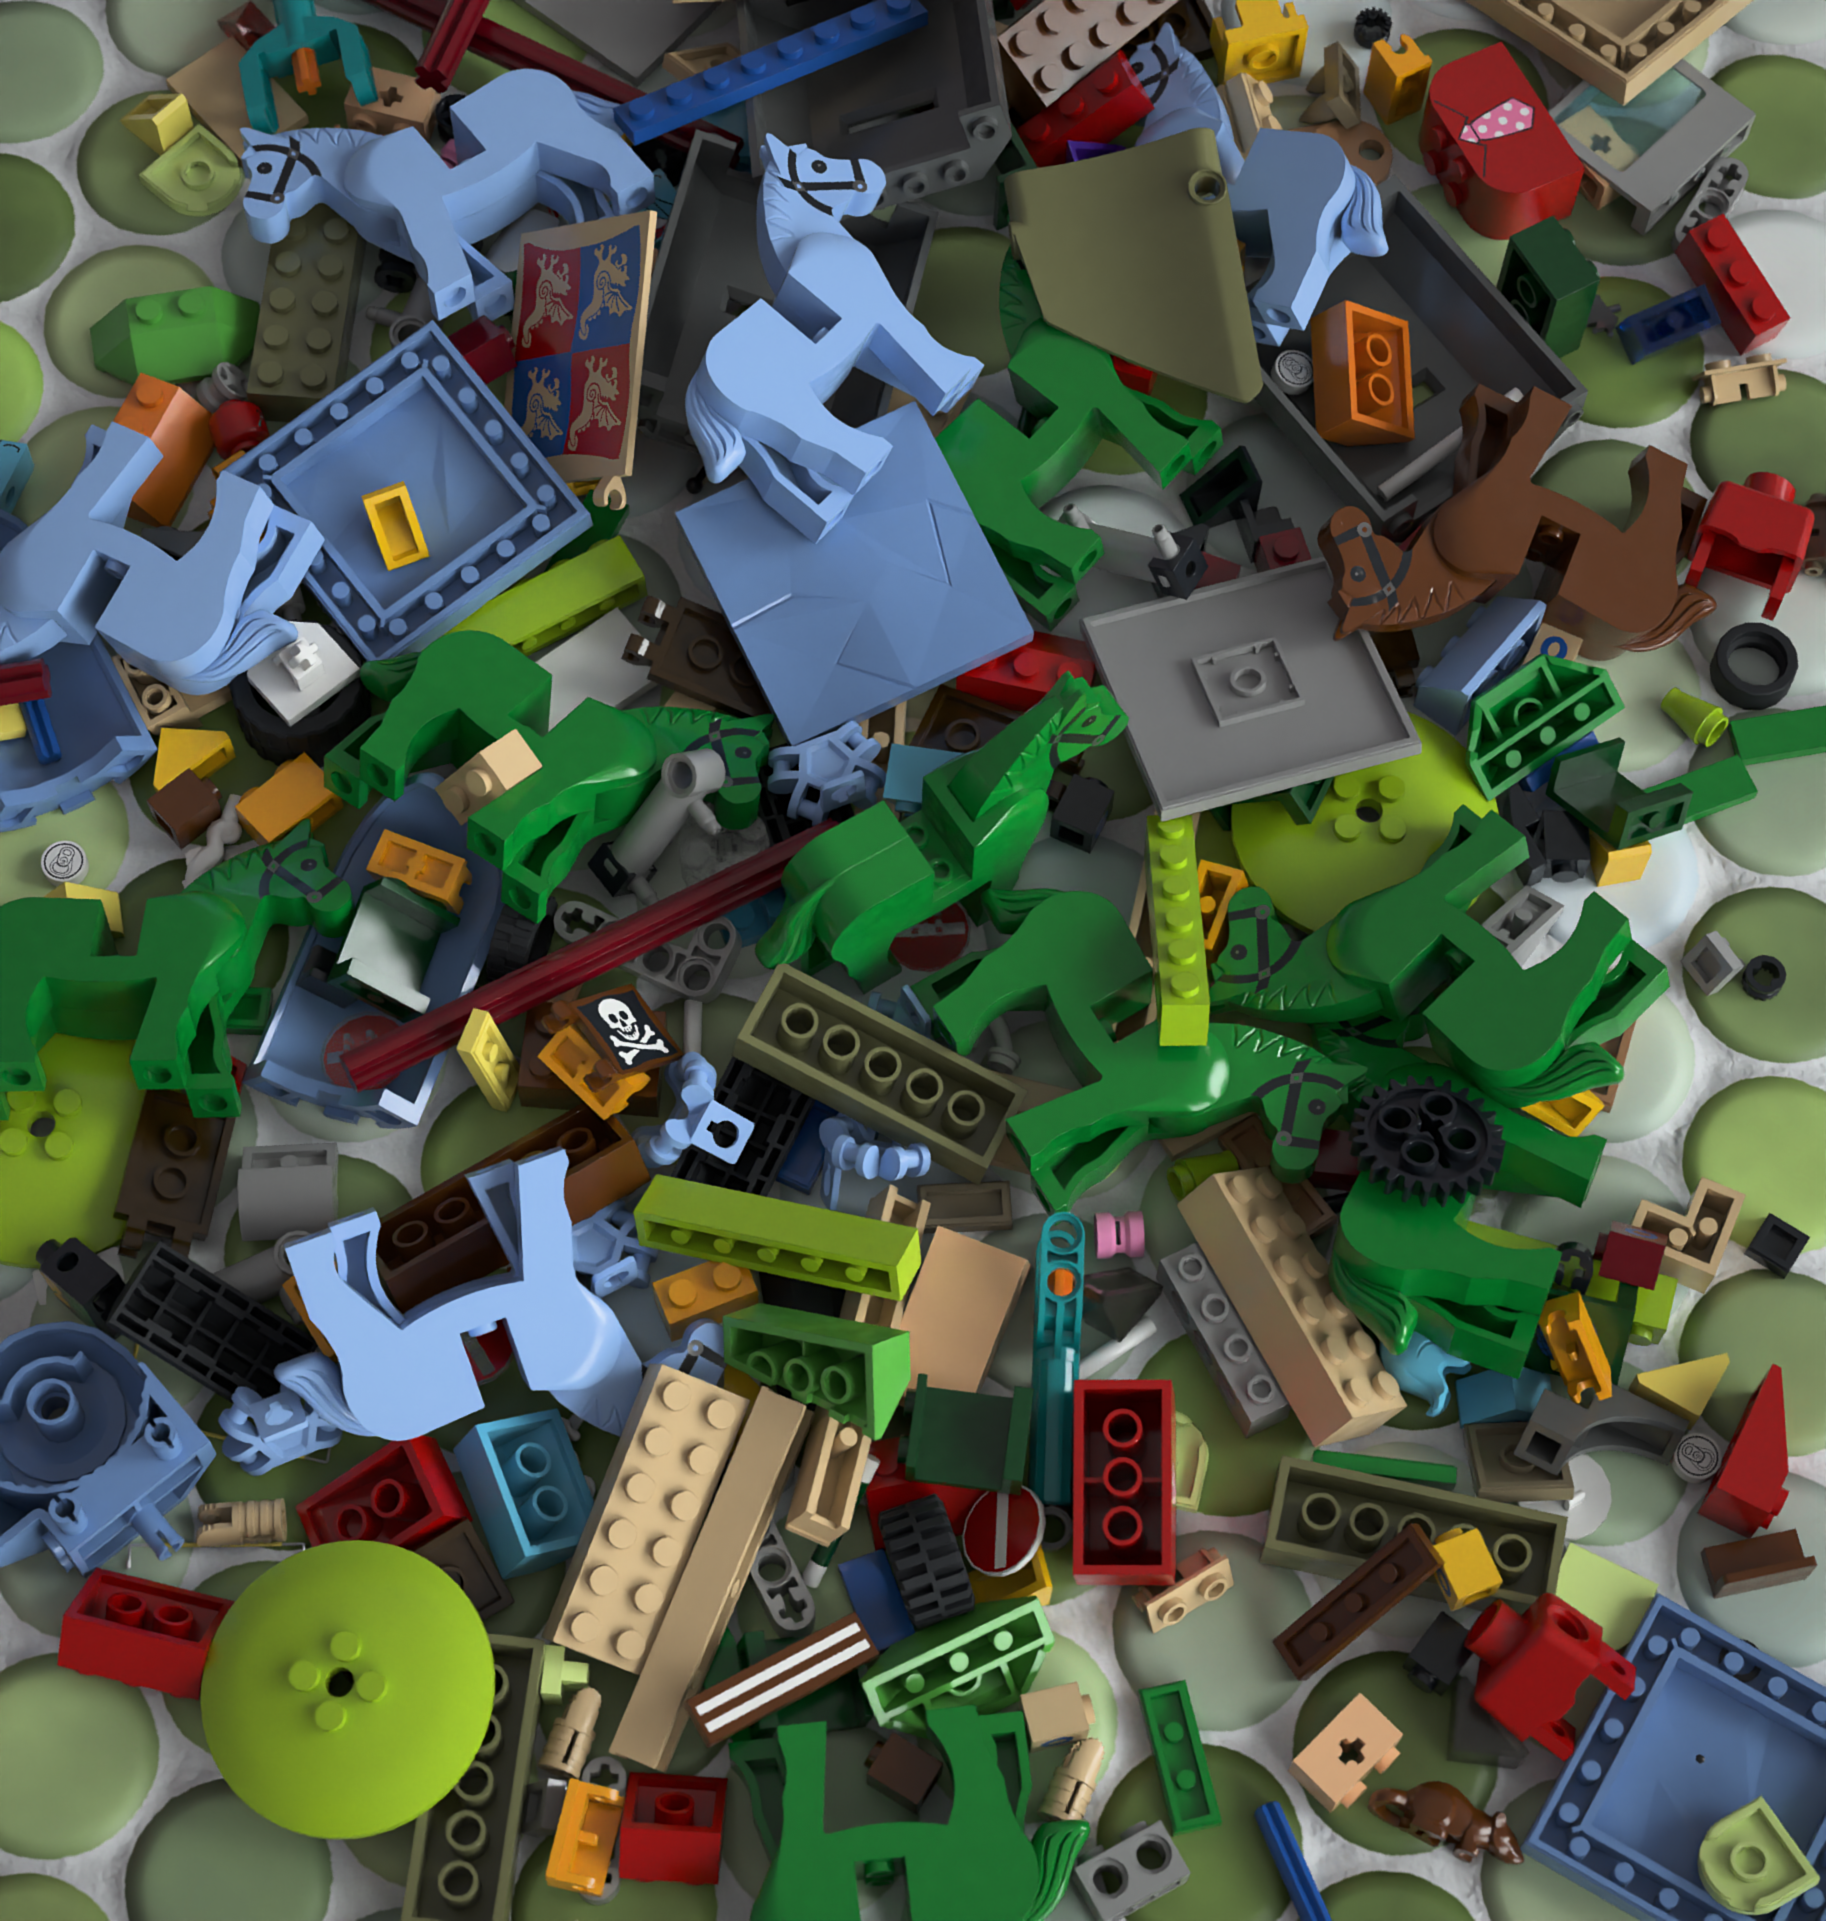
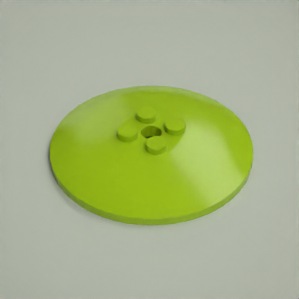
(1340, 858)
(73, 1176)
(402, 1729)

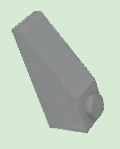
(1523, 922)

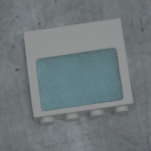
(1657, 141)

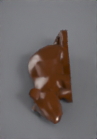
(1442, 1812)

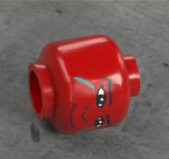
(237, 427)

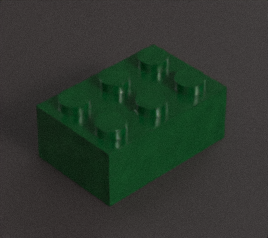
(1549, 283)

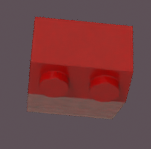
(1755, 1464)
(388, 1498)

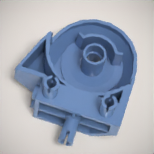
(102, 1466)

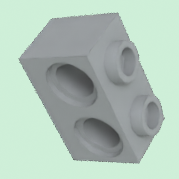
(1137, 1884)

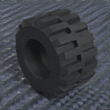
(926, 1561)

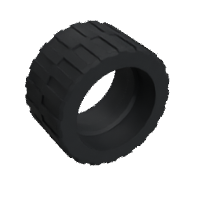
(311, 735)

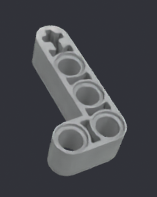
(681, 961)
(770, 1593)

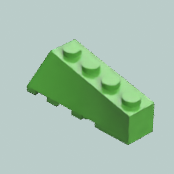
(823, 1359)

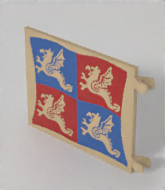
(582, 346)

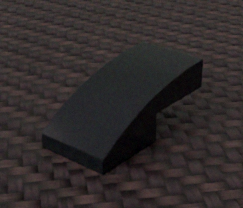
(1522, 816)

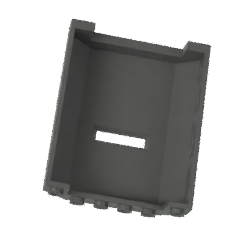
(942, 63)
(714, 257)
(1457, 338)

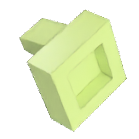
(561, 1675)

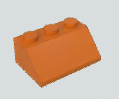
(1362, 376)
(181, 434)

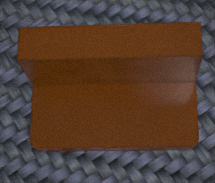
(1756, 1563)

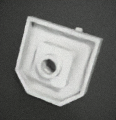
(303, 673)

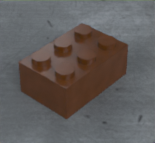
(544, 1089)

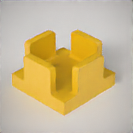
(1265, 47)

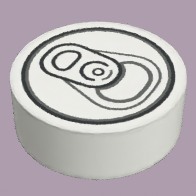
(1293, 372)
(64, 863)
(1696, 1458)

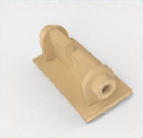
(1757, 374)
(1203, 1579)

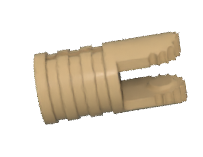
(242, 1523)
(572, 1736)
(1073, 1782)

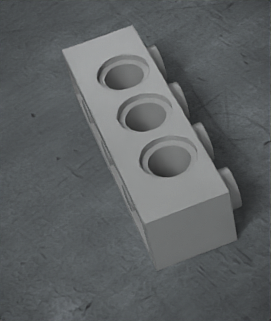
(1222, 1340)

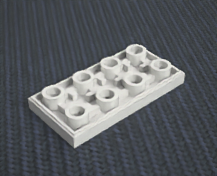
(594, 669)

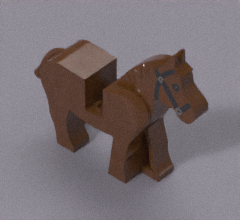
(1596, 582)

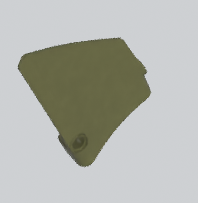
(1141, 261)

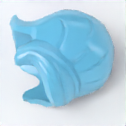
(1423, 1371)

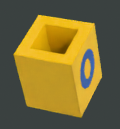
(1468, 1568)

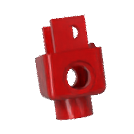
(1753, 536)
(1536, 1665)

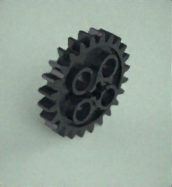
(1426, 1141)

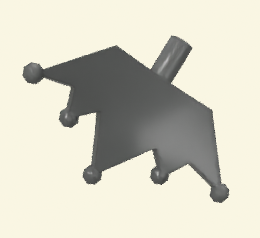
(1603, 317)

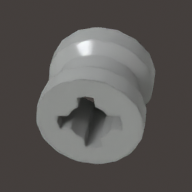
(224, 385)

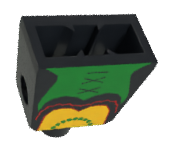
(78, 1279)

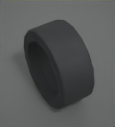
(1762, 638)

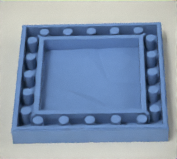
(471, 473)
(872, 610)
(1639, 1803)

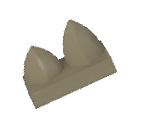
(1340, 89)

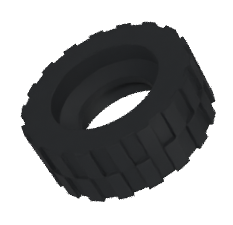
(519, 940)

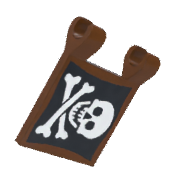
(619, 1030)

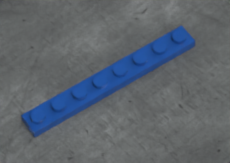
(767, 68)

